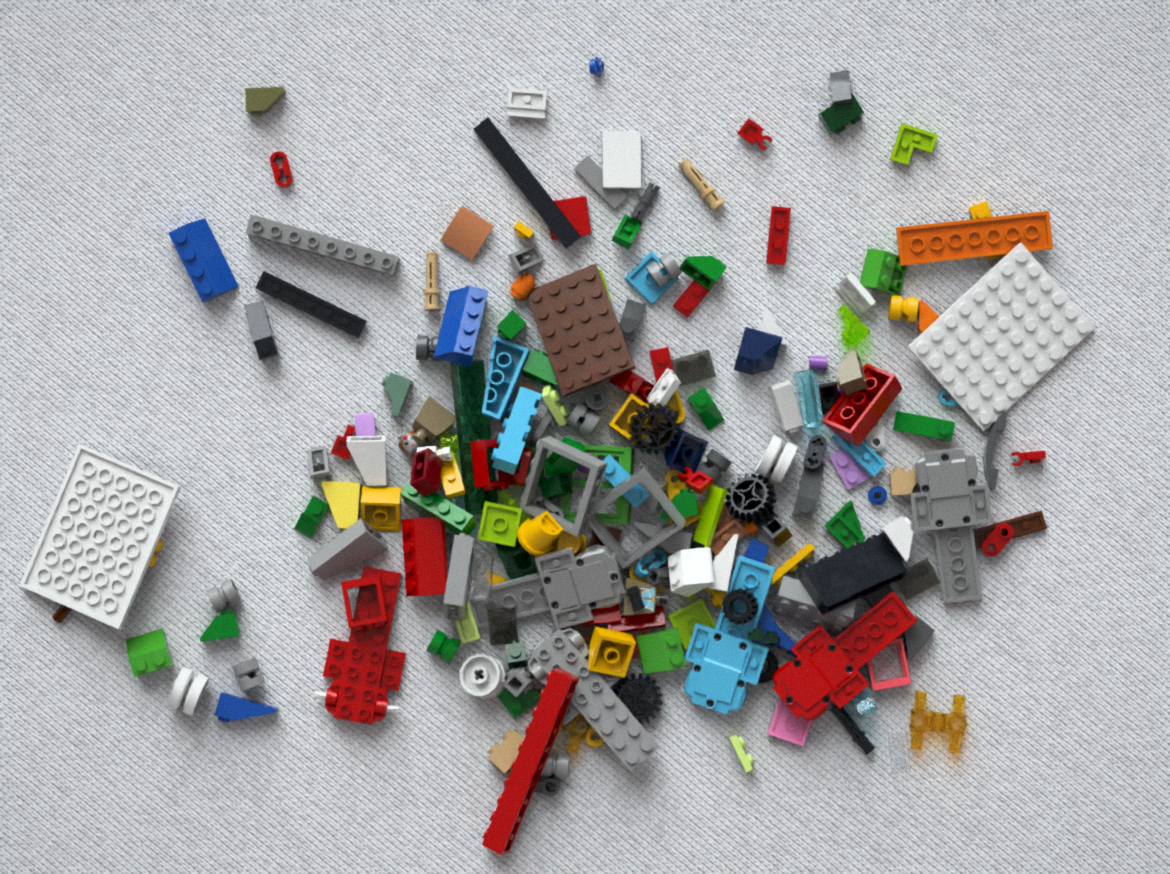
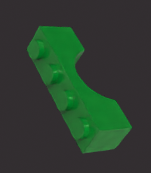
(452, 516)

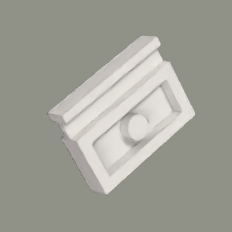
(526, 103)
(855, 294)
(664, 388)

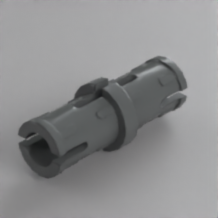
(645, 201)

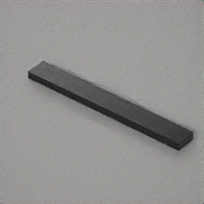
(527, 183)

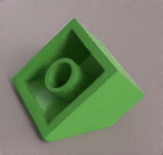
(660, 650)
(149, 652)

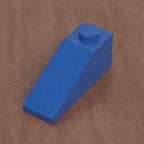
(235, 708)

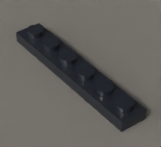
(311, 304)

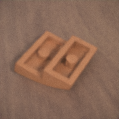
(467, 232)
(725, 529)

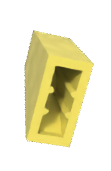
(343, 501)

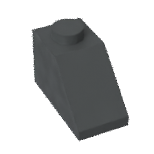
(631, 319)
(916, 637)

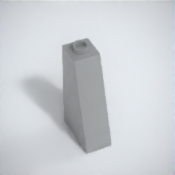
(347, 550)

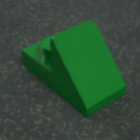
(626, 231)
(312, 516)

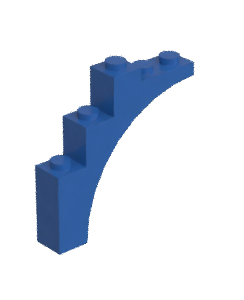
(758, 551)

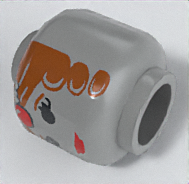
(407, 443)

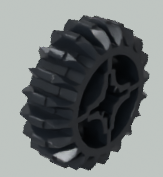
(667, 428)
(755, 507)
(644, 683)

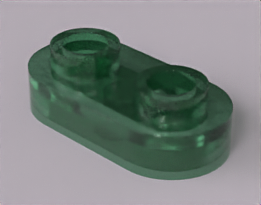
(769, 637)

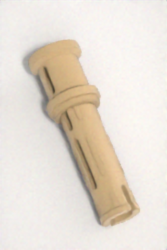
(707, 192)
(432, 292)

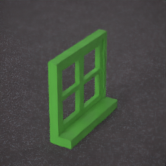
(623, 506)

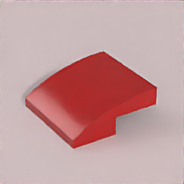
(577, 213)

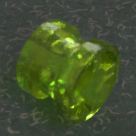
(449, 441)

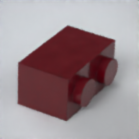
(426, 472)

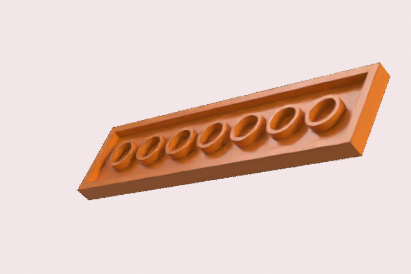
(973, 238)

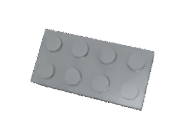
(795, 602)

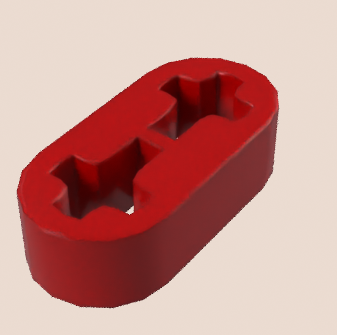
(277, 172)

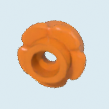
(751, 529)

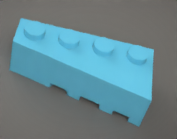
(503, 377)
(516, 430)

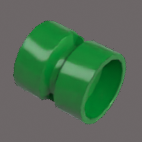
(443, 646)

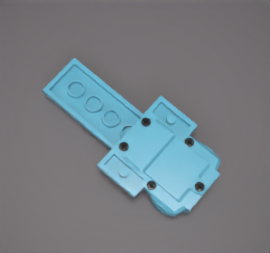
(723, 654)

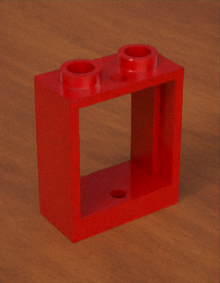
(480, 467)
(359, 583)

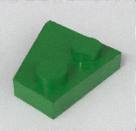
(846, 526)
(519, 704)

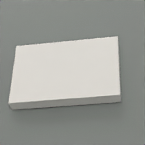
(621, 160)

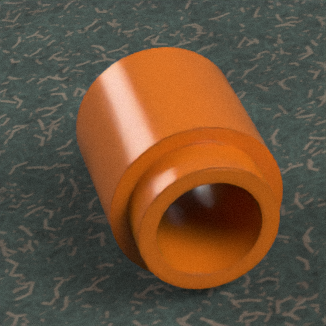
(522, 286)

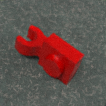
(340, 446)
(1034, 457)

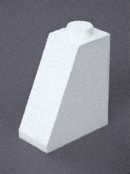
(787, 406)
(370, 458)

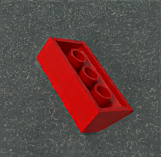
(858, 412)
(424, 556)

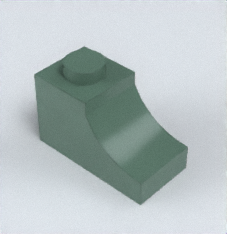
(398, 390)

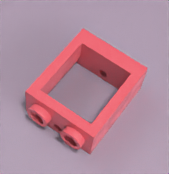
(893, 682)

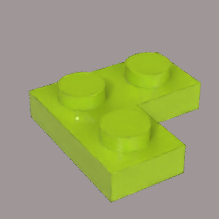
(910, 138)

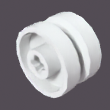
(777, 459)
(483, 665)
(186, 690)

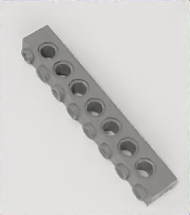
(322, 245)

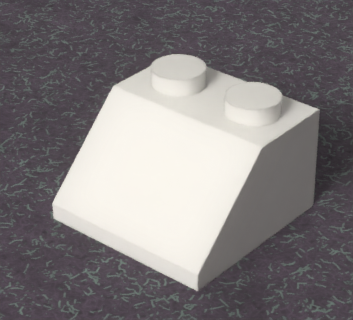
(899, 536)
(690, 571)

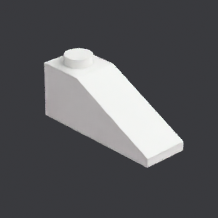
(723, 565)

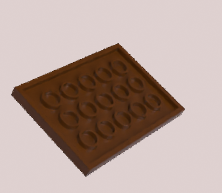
(580, 330)

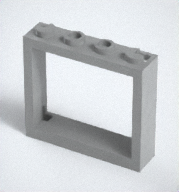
(590, 494)
(646, 548)
(458, 577)

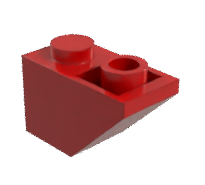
(633, 385)

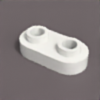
(876, 432)

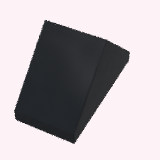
(828, 396)

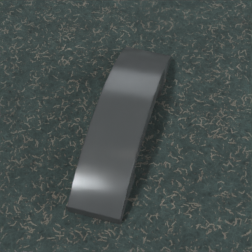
(991, 473)

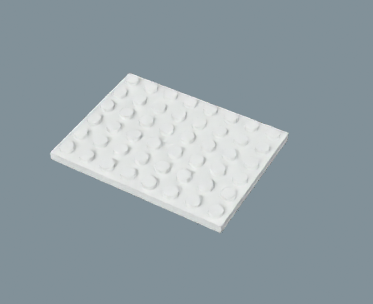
(1001, 336)
(100, 536)

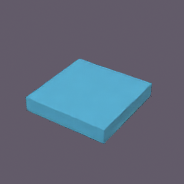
(643, 282)

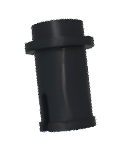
(635, 598)

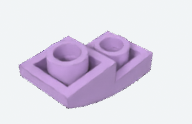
(365, 424)

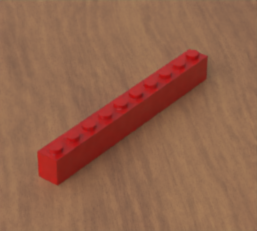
(530, 761)

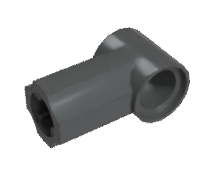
(659, 577)
(542, 785)

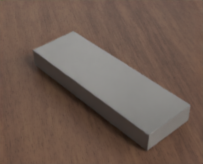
(593, 176)

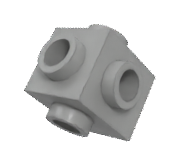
(518, 681)

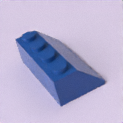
(203, 260)
(461, 325)

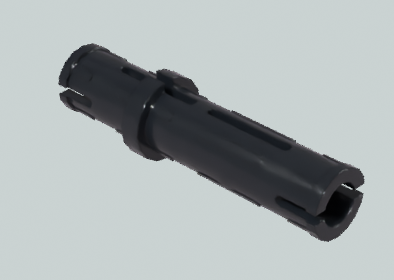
(867, 747)

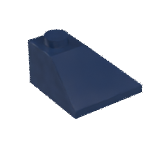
(757, 351)
(685, 452)

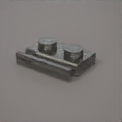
(694, 368)
(918, 579)
(502, 625)

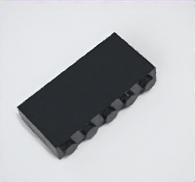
(852, 573)

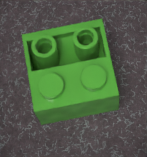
(883, 272)

